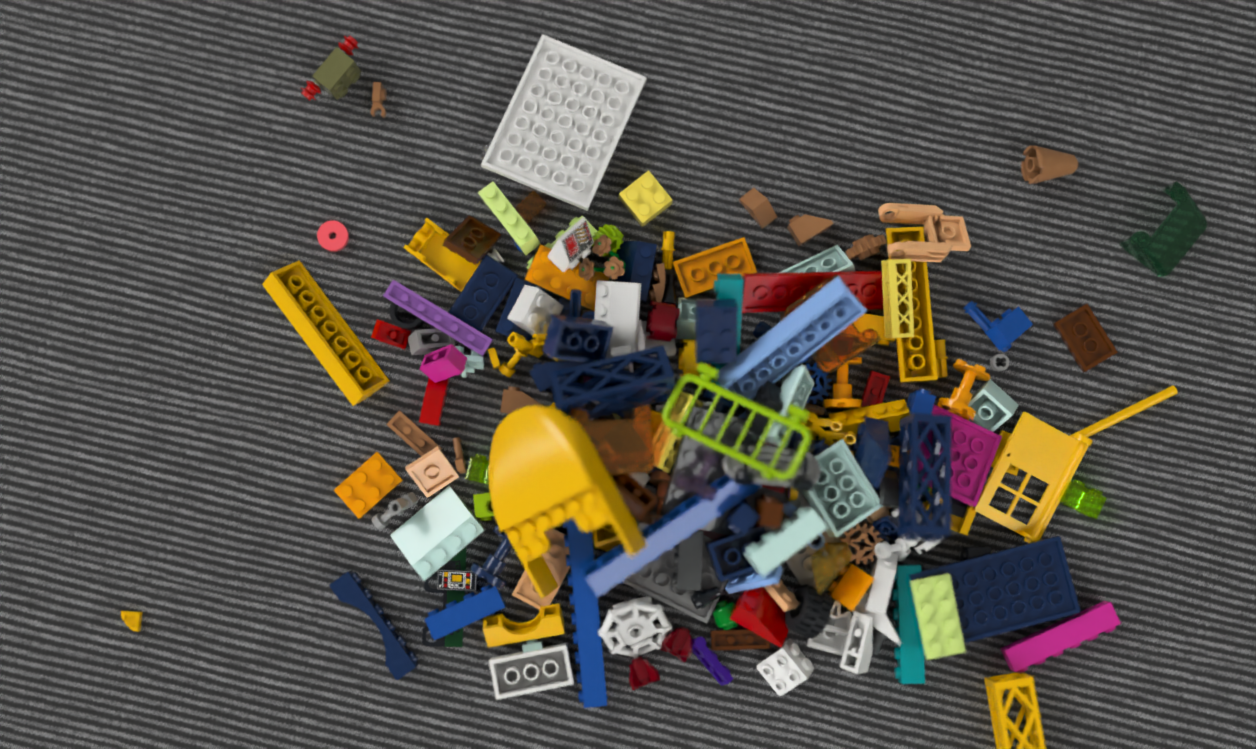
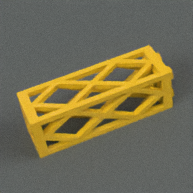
(1027, 698)

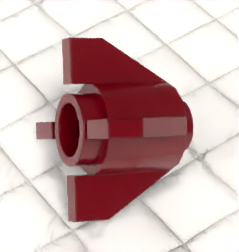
(678, 643)
(642, 673)

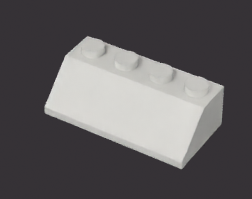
(619, 306)

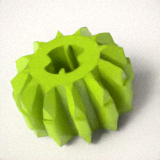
(613, 233)

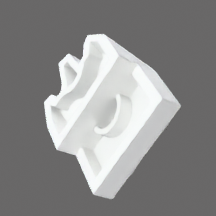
(835, 633)

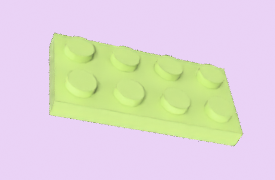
(937, 616)

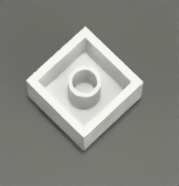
(534, 310)

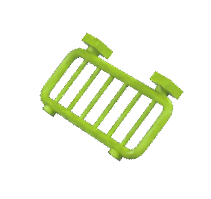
(793, 422)

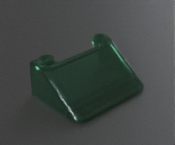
(1172, 238)

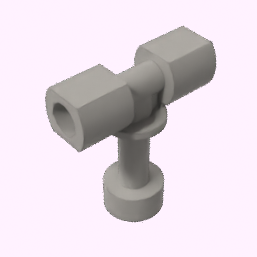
(395, 508)

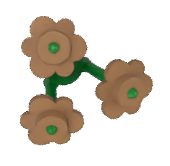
(614, 266)

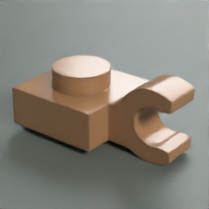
(378, 95)

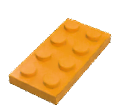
(700, 270)
(548, 276)

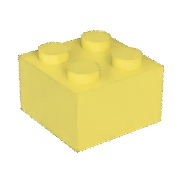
(645, 198)

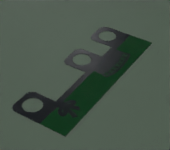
(455, 638)

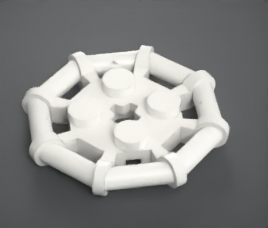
(640, 641)

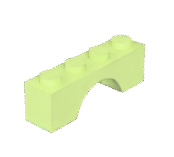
(509, 218)

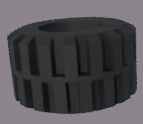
(811, 614)

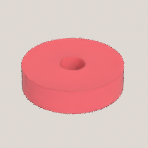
(326, 230)

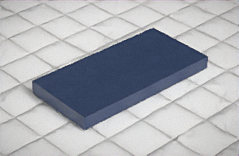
(483, 293)

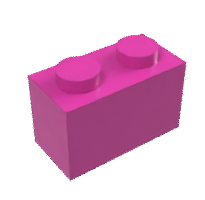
(443, 363)

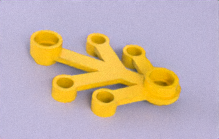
(828, 435)

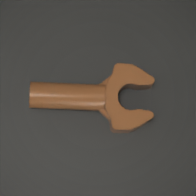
(459, 461)

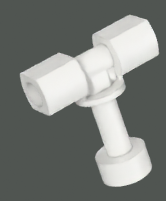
(901, 548)

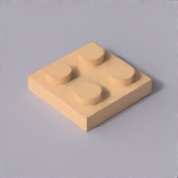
(432, 472)

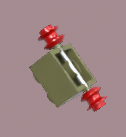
(335, 73)

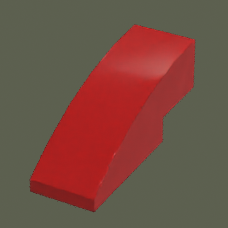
(434, 402)

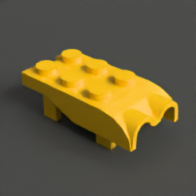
(429, 249)

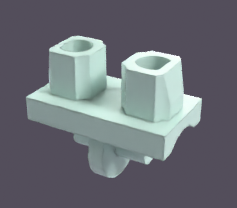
(473, 362)

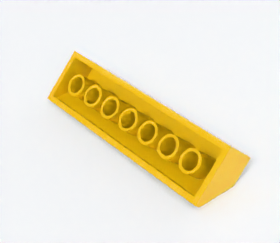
(325, 332)
(915, 353)

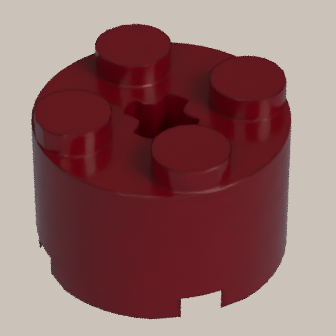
(661, 322)

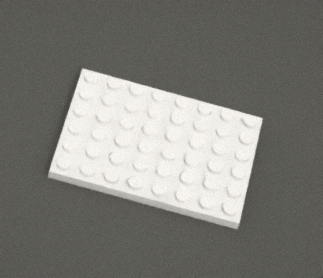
(564, 122)

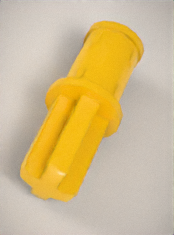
(668, 248)
(940, 351)

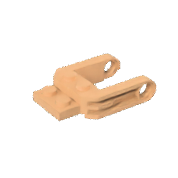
(941, 232)

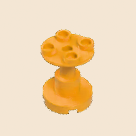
(842, 390)
(961, 396)

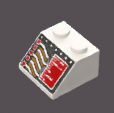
(572, 246)

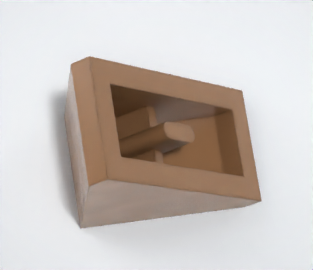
(758, 207)

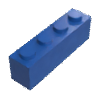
(465, 612)

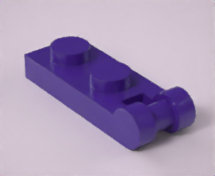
(710, 661)

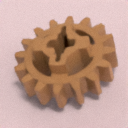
(866, 247)
(862, 534)

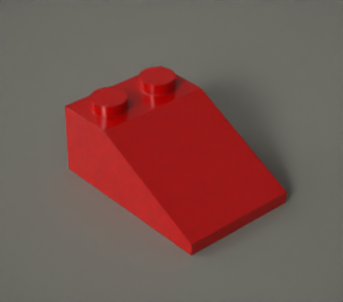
(761, 615)

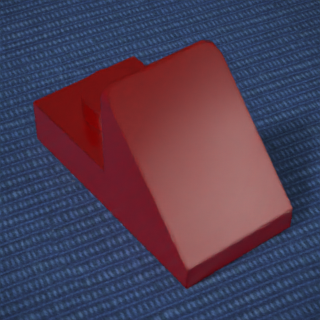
(390, 334)

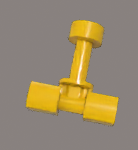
(522, 348)

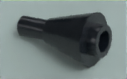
(669, 292)

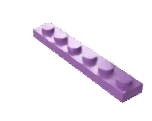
(438, 318)

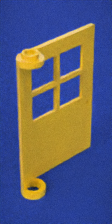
(1040, 453)

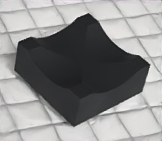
(768, 397)

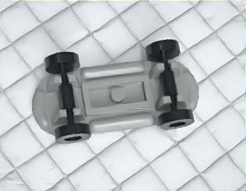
(743, 474)

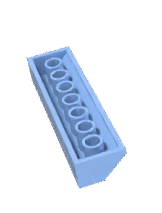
(792, 340)

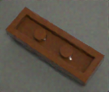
(737, 640)

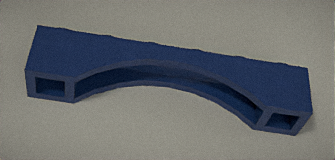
(350, 591)

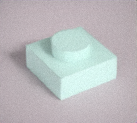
(532, 645)

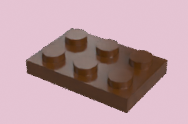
(472, 240)
(1085, 338)

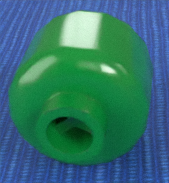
(722, 615)

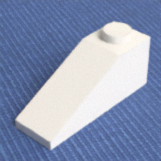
(879, 591)
(880, 622)
(858, 644)

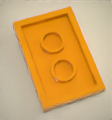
(368, 485)

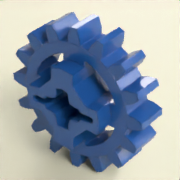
(821, 390)

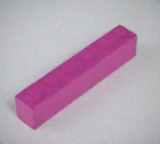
(1060, 636)

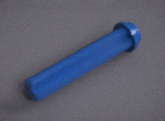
(980, 318)

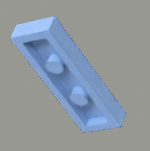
(753, 580)

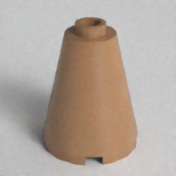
(1046, 164)

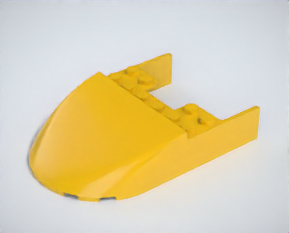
(544, 475)

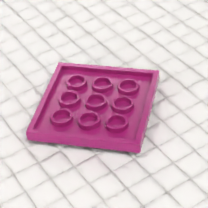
(971, 456)

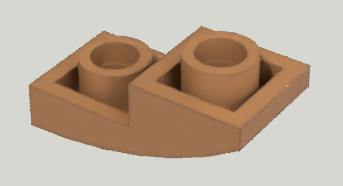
(657, 290)

